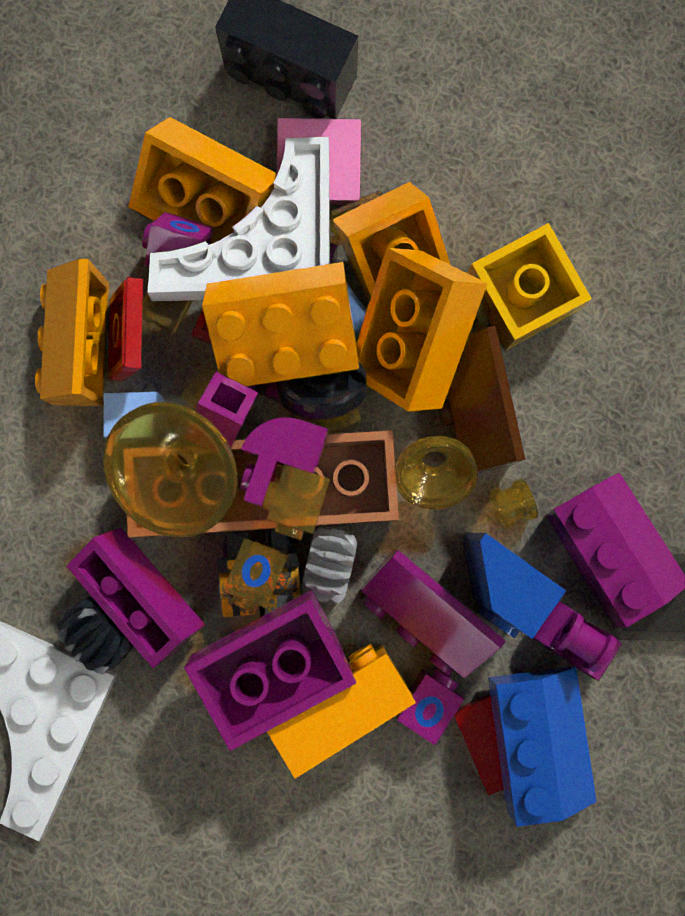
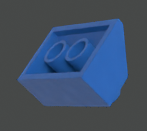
(507, 587)
(542, 745)

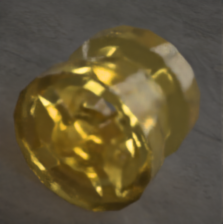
(513, 503)

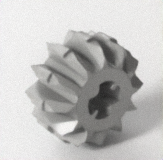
(329, 564)

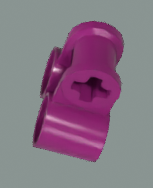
(578, 641)

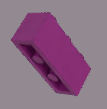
(135, 596)

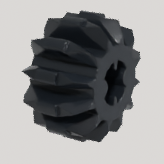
(93, 636)

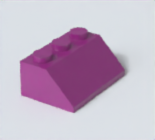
(618, 551)
(429, 615)
(270, 670)

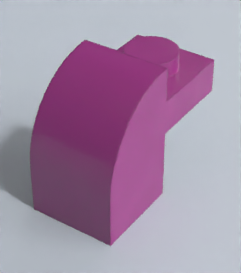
(280, 443)

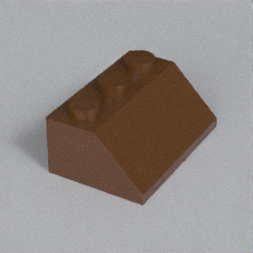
(481, 404)

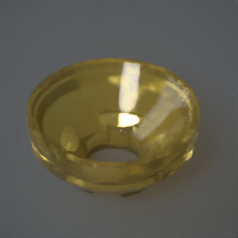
(439, 485)

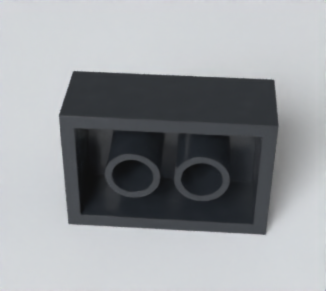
(288, 53)

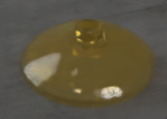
(152, 481)

